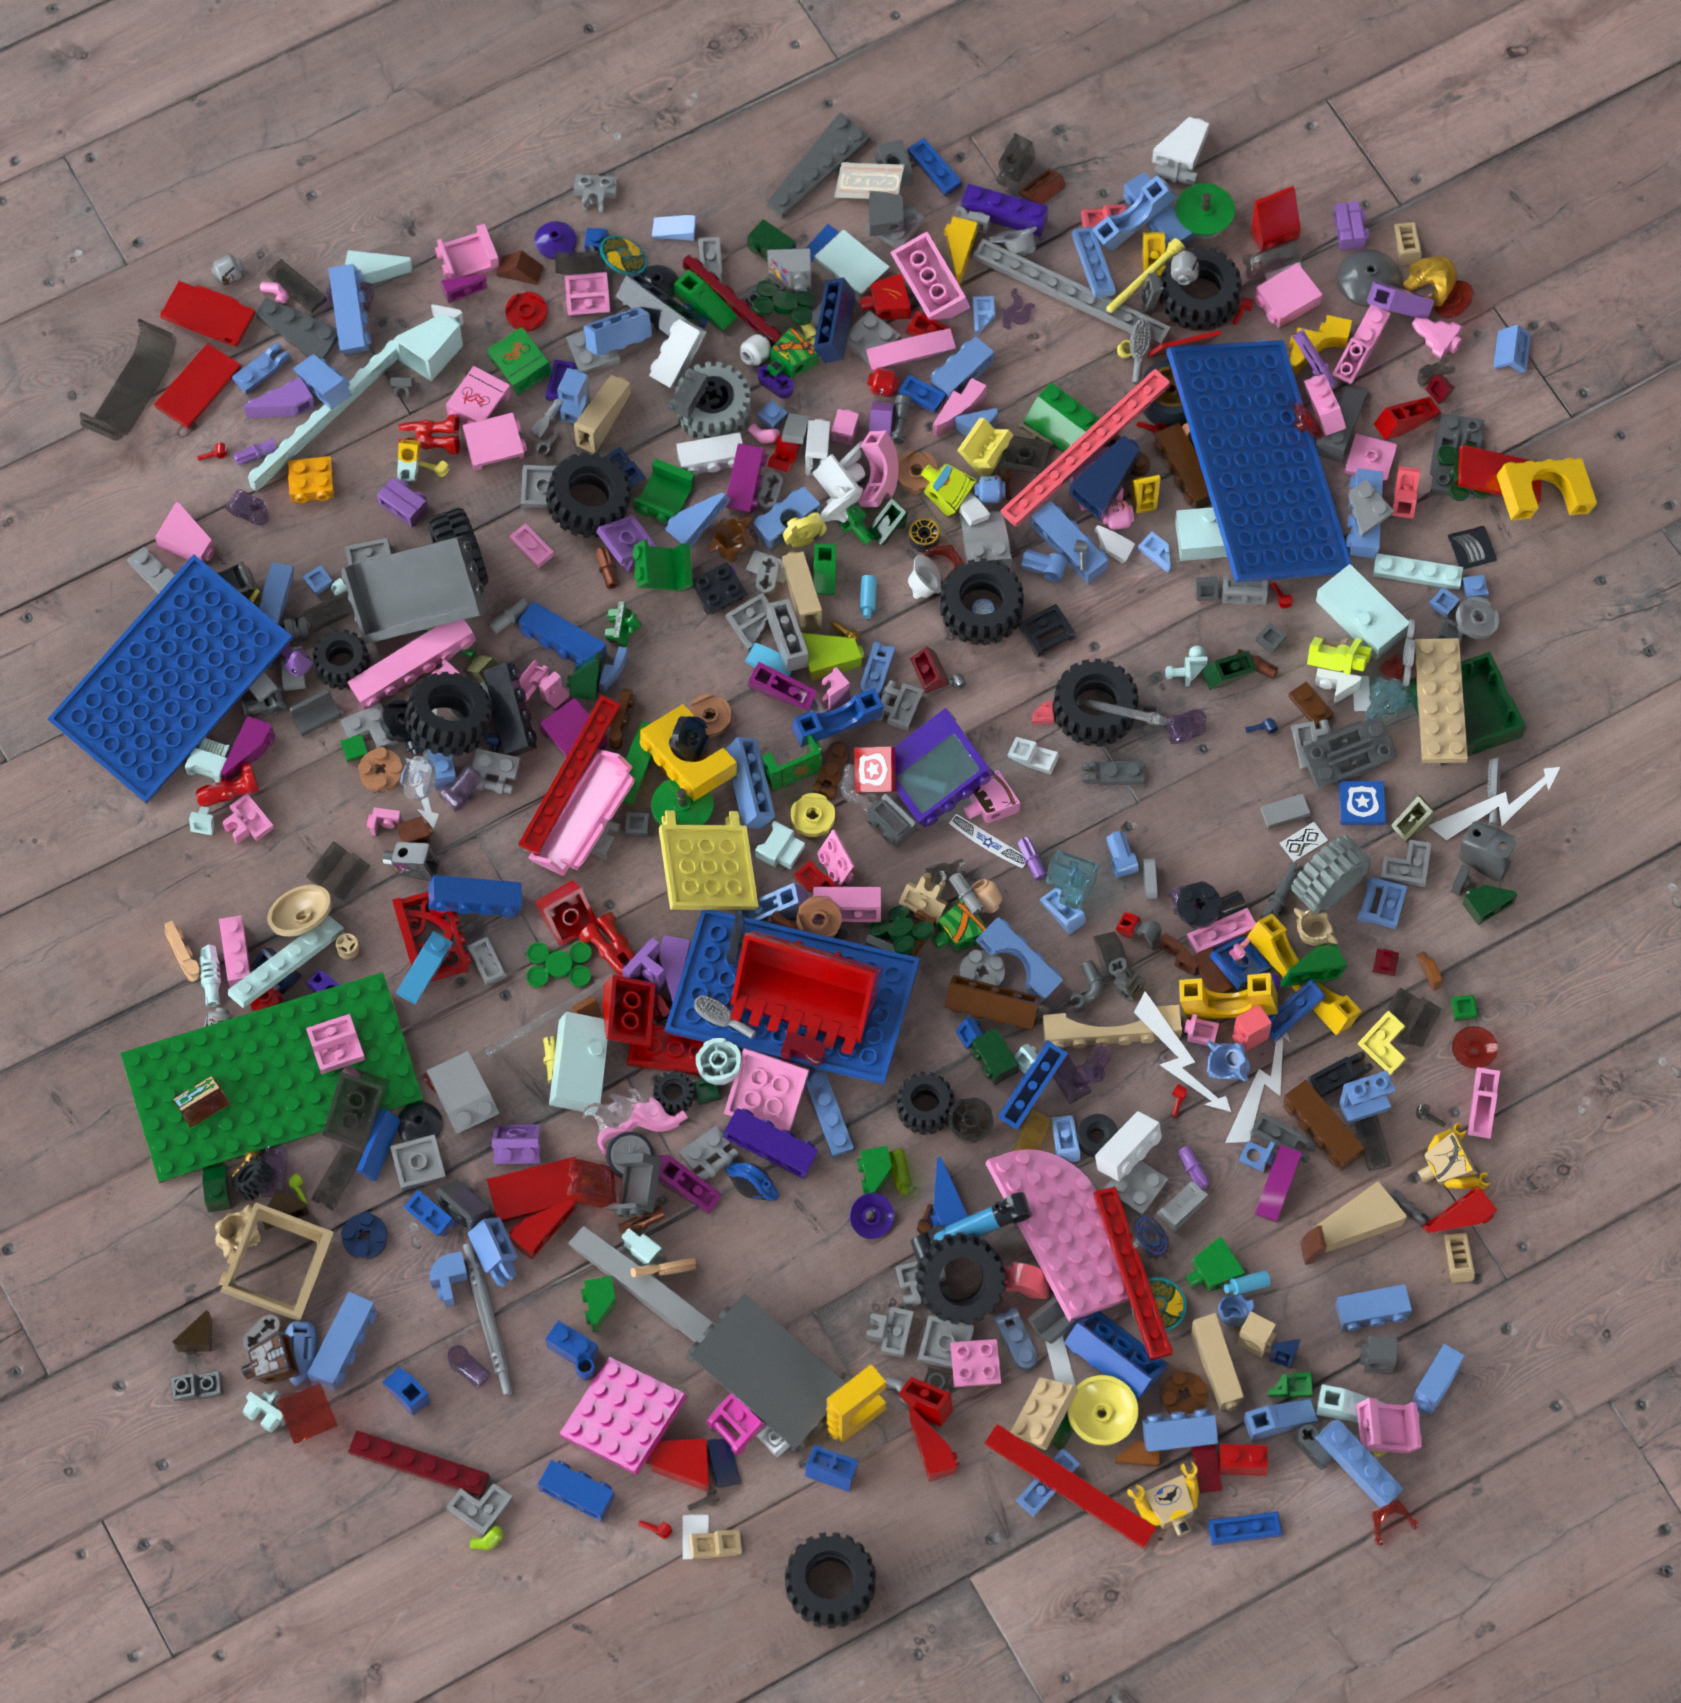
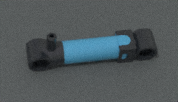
(1011, 1210)

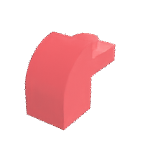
(1406, 492)
(1027, 1280)

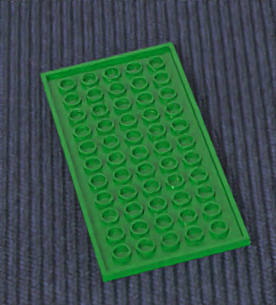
(265, 1074)

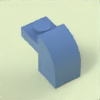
(446, 1271)

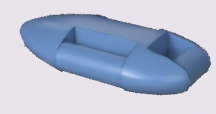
(303, 1346)

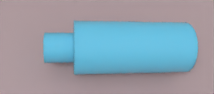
(868, 595)
(1248, 1283)

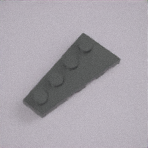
(298, 329)

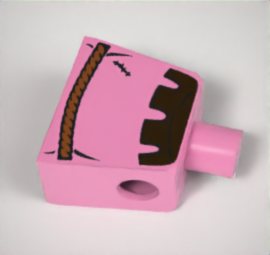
(993, 800)

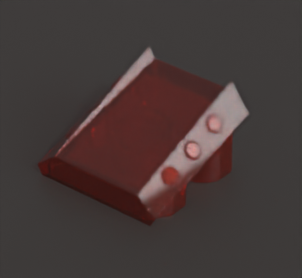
(591, 1183)

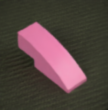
(959, 405)
(1483, 1102)

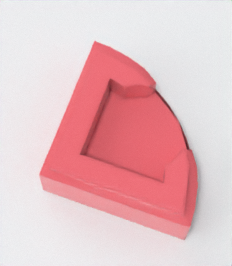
(1044, 714)

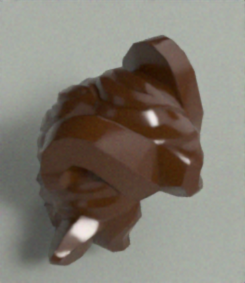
(733, 538)

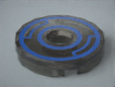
(1147, 1226)

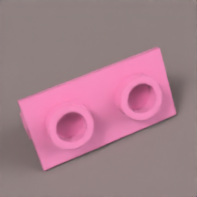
(532, 676)

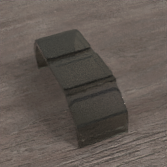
(135, 383)

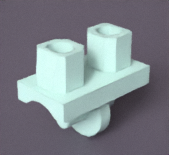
(256, 1405)

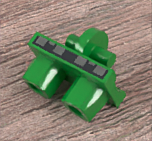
(625, 624)

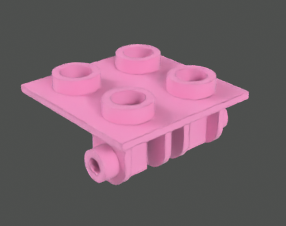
(836, 860)
(975, 1363)

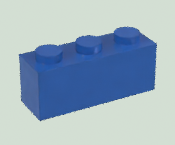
(576, 1489)

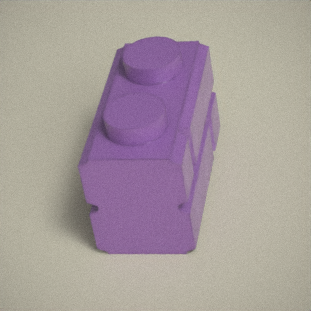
(1350, 225)
(402, 501)

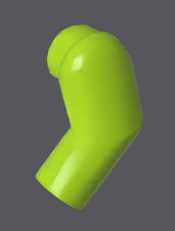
(489, 1541)

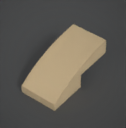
(715, 1545)

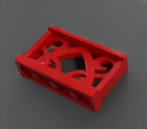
(408, 917)

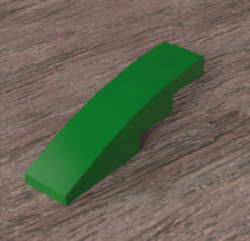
(641, 763)

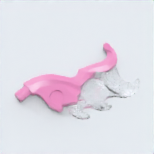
(628, 1113)

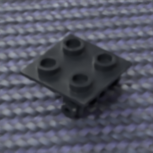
(718, 588)

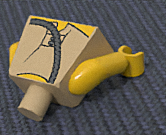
(1451, 1162)

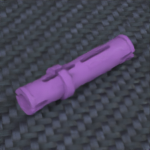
(1311, 354)

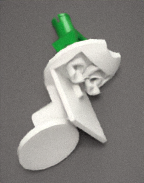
(840, 483)

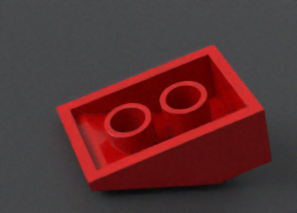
(1275, 219)
(628, 1010)

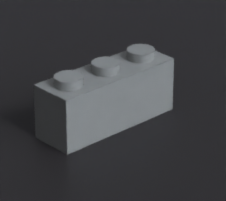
(787, 635)

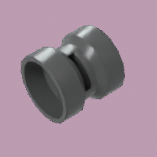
(297, 628)

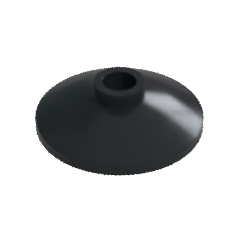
(666, 276)
(431, 1123)

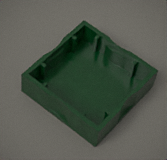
(1488, 707)

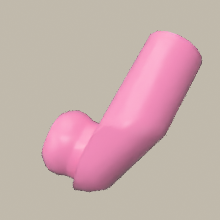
(272, 287)
(764, 436)

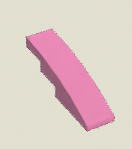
(911, 349)

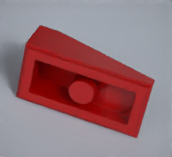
(921, 325)

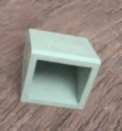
(430, 345)

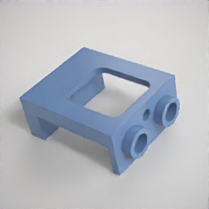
(1363, 1100)

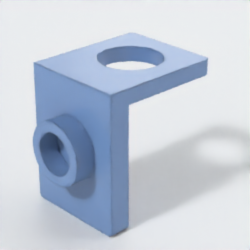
(1266, 1156)

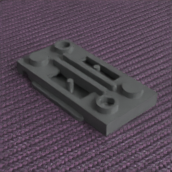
(1454, 432)
(1348, 752)

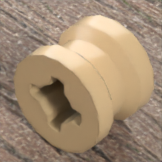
(344, 942)

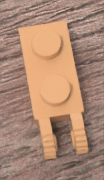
(182, 953)

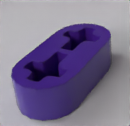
(772, 383)

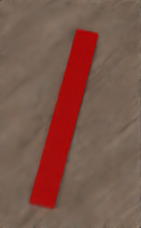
(569, 775)
(1133, 1274)
(1070, 1486)

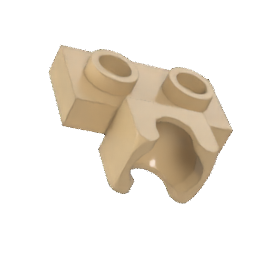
(925, 897)

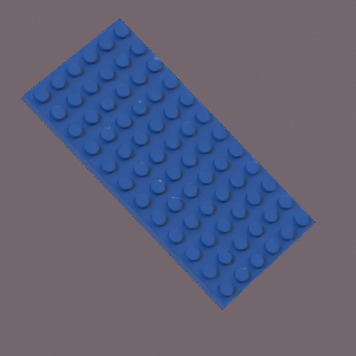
(1257, 462)

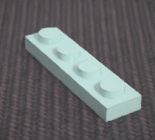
(1417, 571)

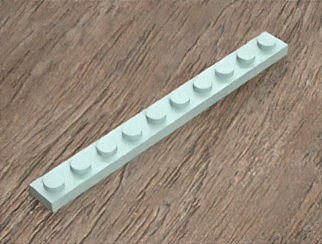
(321, 418)

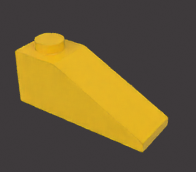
(960, 240)
(1145, 493)

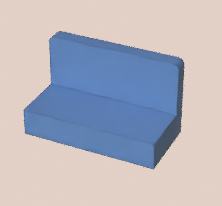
(1512, 348)

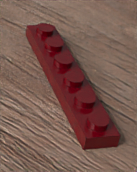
(738, 306)
(418, 1463)

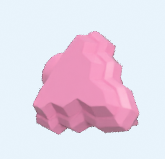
(1439, 335)

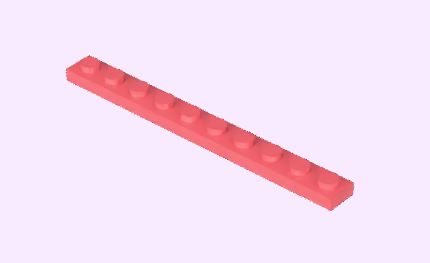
(1085, 448)

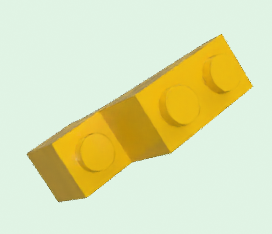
(1331, 334)

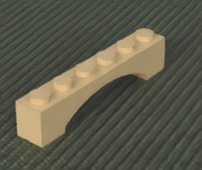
(1069, 1033)

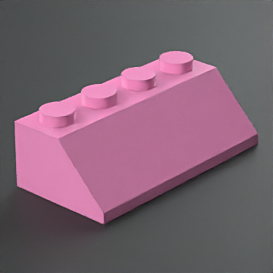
(930, 278)

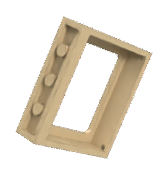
(286, 1222)

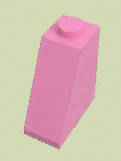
(184, 536)

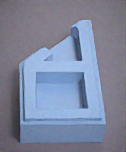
(983, 312)
(1156, 550)

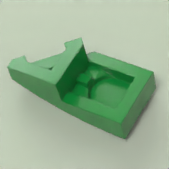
(1293, 1386)

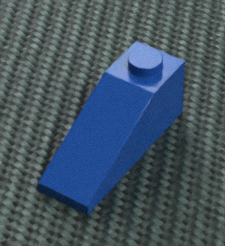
(947, 1203)

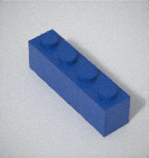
(559, 634)
(475, 896)
(1032, 1084)

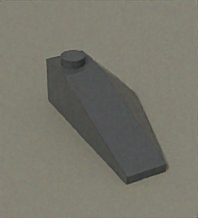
(1335, 445)

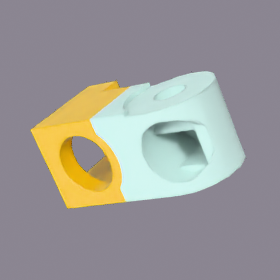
(408, 460)

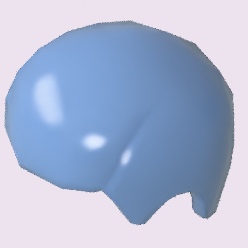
(1235, 1310)

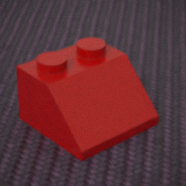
(566, 912)

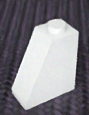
(1182, 145)
(817, 444)

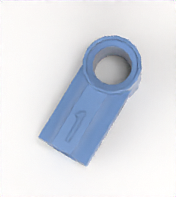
(1049, 566)
(1123, 860)

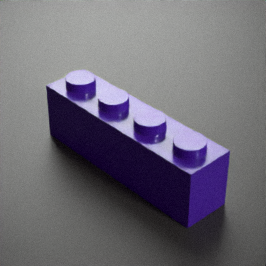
(1005, 209)
(770, 1142)

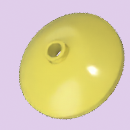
(1114, 1399)

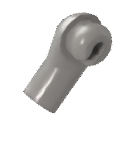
(895, 1384)

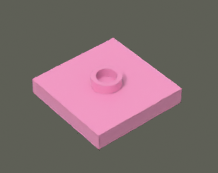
(1370, 455)

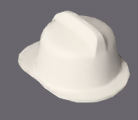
(924, 578)

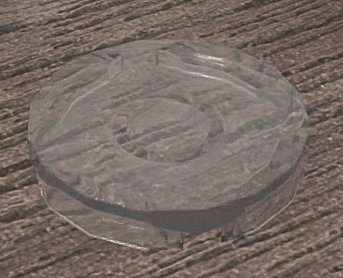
(418, 778)

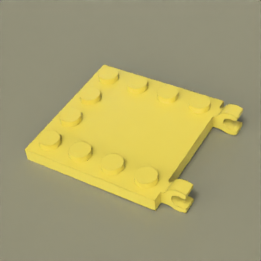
(708, 865)

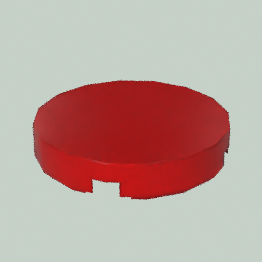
(526, 311)

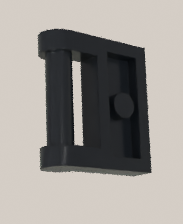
(1044, 624)

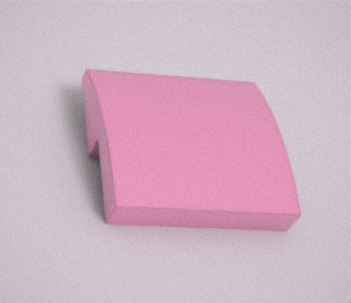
(587, 294)
(335, 1044)

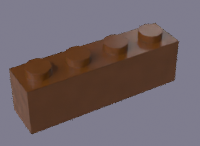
(1184, 464)
(992, 1002)
(1323, 1125)

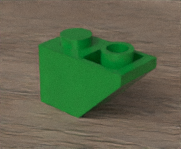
(825, 569)
(876, 1168)
(600, 1299)

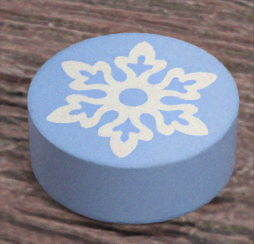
(983, 606)

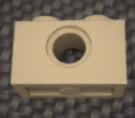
(1257, 1335)

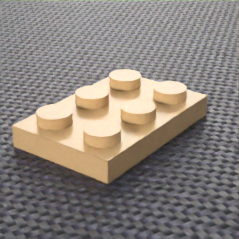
(1044, 1412)

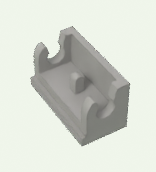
(1244, 592)
(1183, 1206)

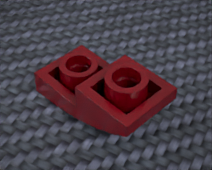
(1207, 1468)

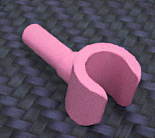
(1238, 951)

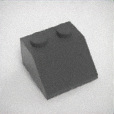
(462, 1204)

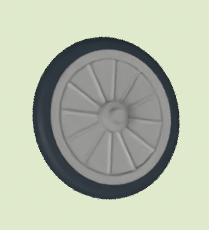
(626, 1144)

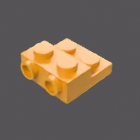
(311, 479)

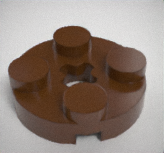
(1179, 1382)

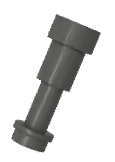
(903, 405)

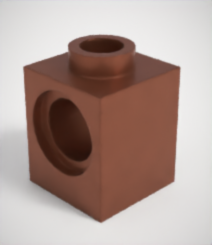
(415, 831)

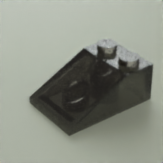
(355, 1107)

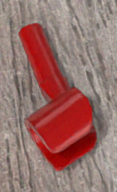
(1246, 304)
(1153, 428)
(220, 452)
(1284, 600)
(1181, 1093)
(662, 1531)

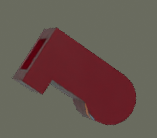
(803, 1048)

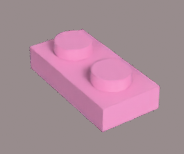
(531, 545)

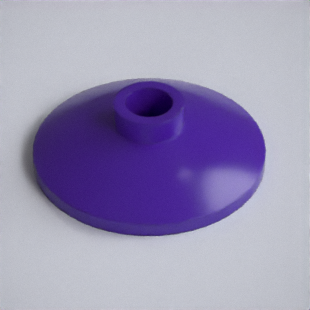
(547, 245)
(881, 1218)

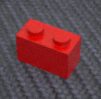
(1243, 1459)

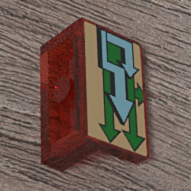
(201, 1101)

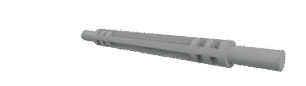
(487, 1319)

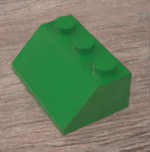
(1059, 417)

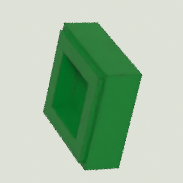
(354, 748)
(1464, 1007)

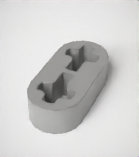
(765, 490)
(762, 575)
(1150, 880)
(258, 1329)

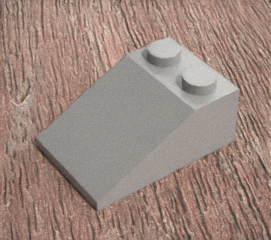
(987, 540)
(462, 1092)

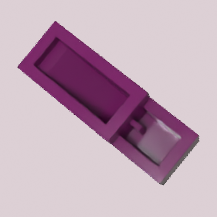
(1278, 1183)

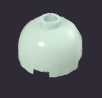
(718, 1061)

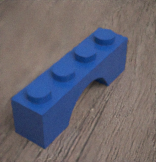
(857, 711)

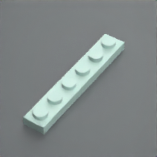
(285, 962)

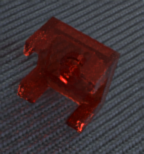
(306, 1412)

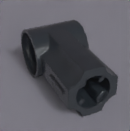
(1230, 904)

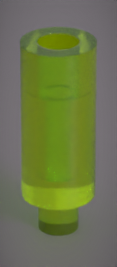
(900, 1171)

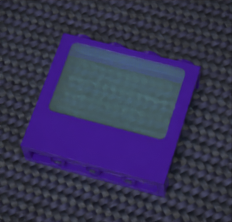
(938, 768)

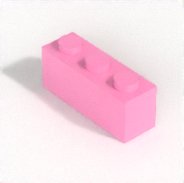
(1325, 404)
(855, 903)
(235, 949)

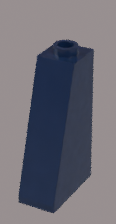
(1104, 479)

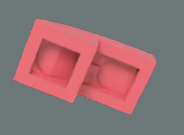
(1093, 217)

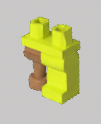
(1339, 655)

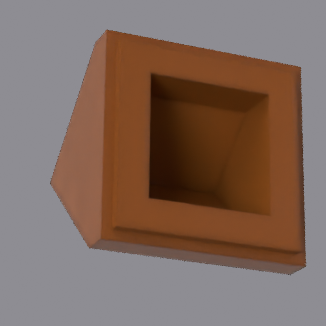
(588, 1007)

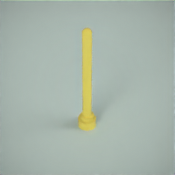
(1173, 248)

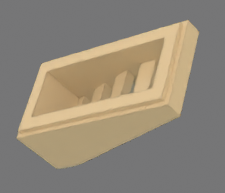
(1406, 254)
(1461, 1271)

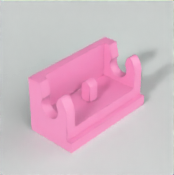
(839, 692)

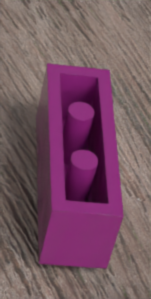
(746, 478)

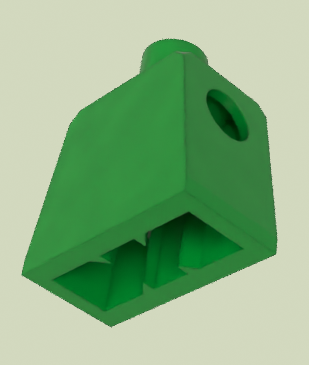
(1214, 1267)

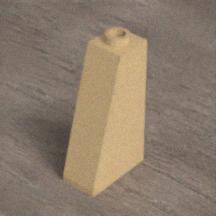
(601, 413)
(802, 592)
(1362, 1218)
(1217, 1362)

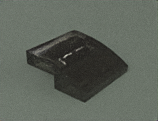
(338, 871)
(1415, 1014)

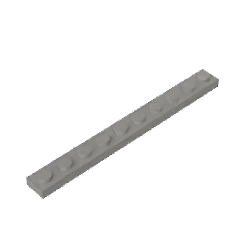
(1065, 289)

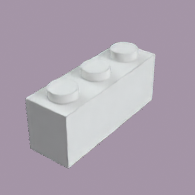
(677, 353)
(708, 453)
(1128, 1146)

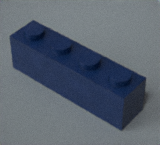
(834, 320)

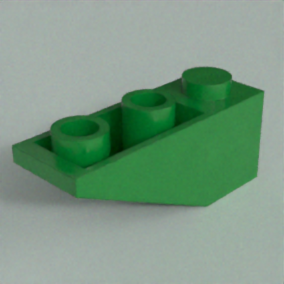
(704, 300)

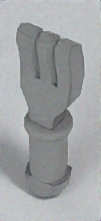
(542, 424)

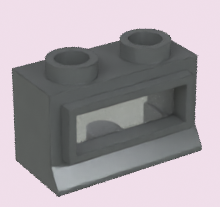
(891, 821)

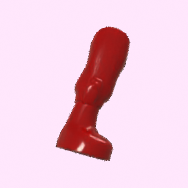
(425, 429)
(227, 790)
(613, 953)

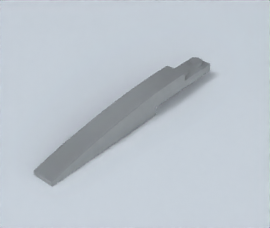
(158, 577)
(644, 1288)

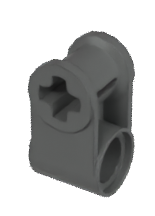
(1312, 1447)

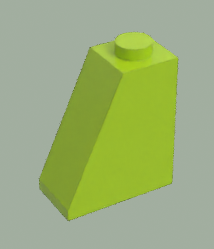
(831, 652)

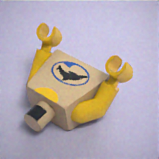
(1170, 1502)

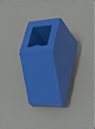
(407, 1391)

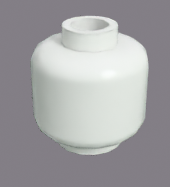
(755, 350)

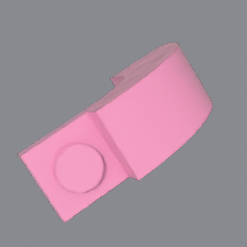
(883, 468)

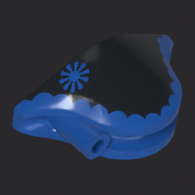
(752, 1181)

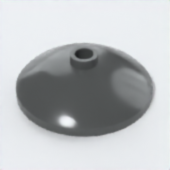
(1356, 280)

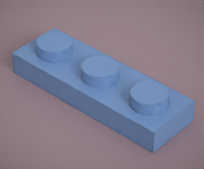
(1038, 1493)

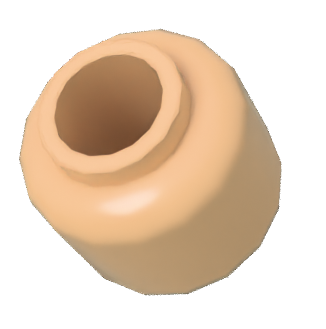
(988, 895)

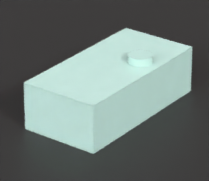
(1198, 534)
(1362, 611)
(578, 1062)

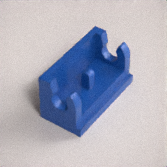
(429, 1214)
(831, 1468)

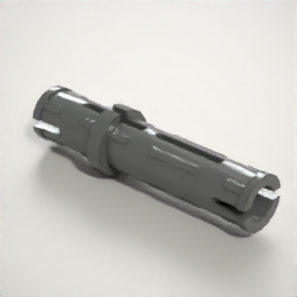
(1277, 900)

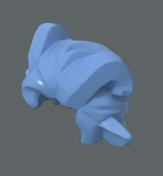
(1228, 1061)

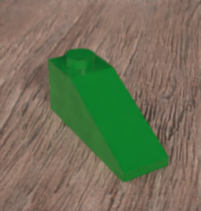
(1320, 965)

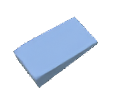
(675, 227)
(1067, 917)
(1065, 1138)

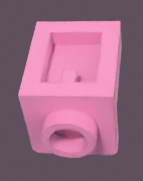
(383, 817)

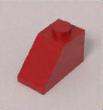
(927, 1400)

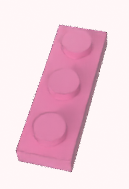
(1222, 931)

